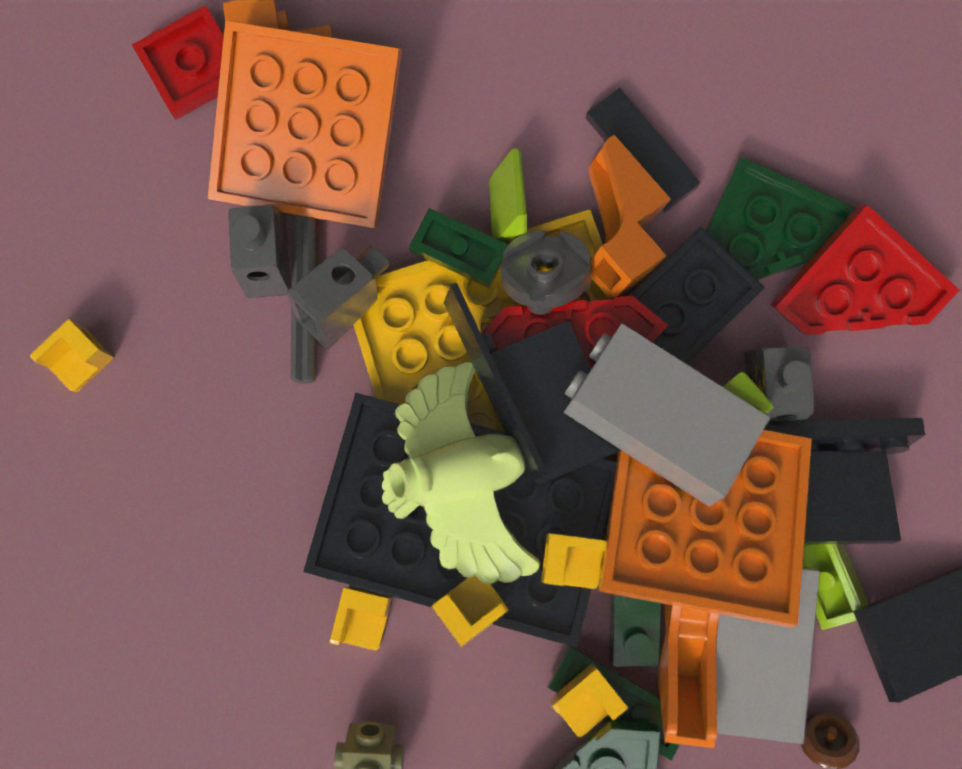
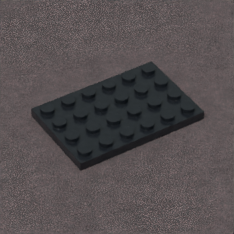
(394, 556)

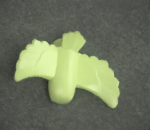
(456, 478)

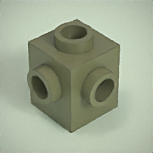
(369, 747)

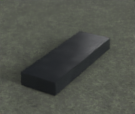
(621, 118)

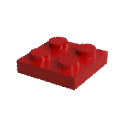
(184, 61)

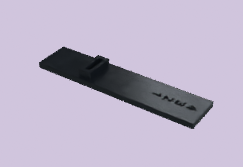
(479, 351)

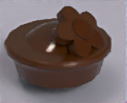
(830, 741)

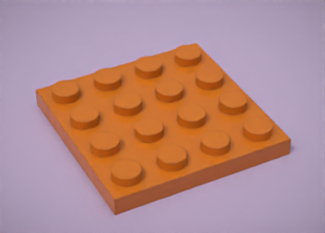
(303, 123)
(717, 558)

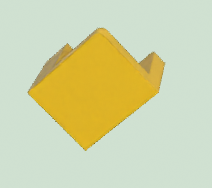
(72, 355)
(572, 561)
(469, 609)
(361, 618)
(587, 701)

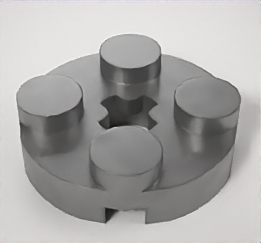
(545, 289)

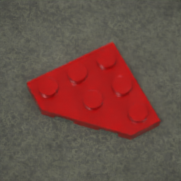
(864, 281)
(586, 318)

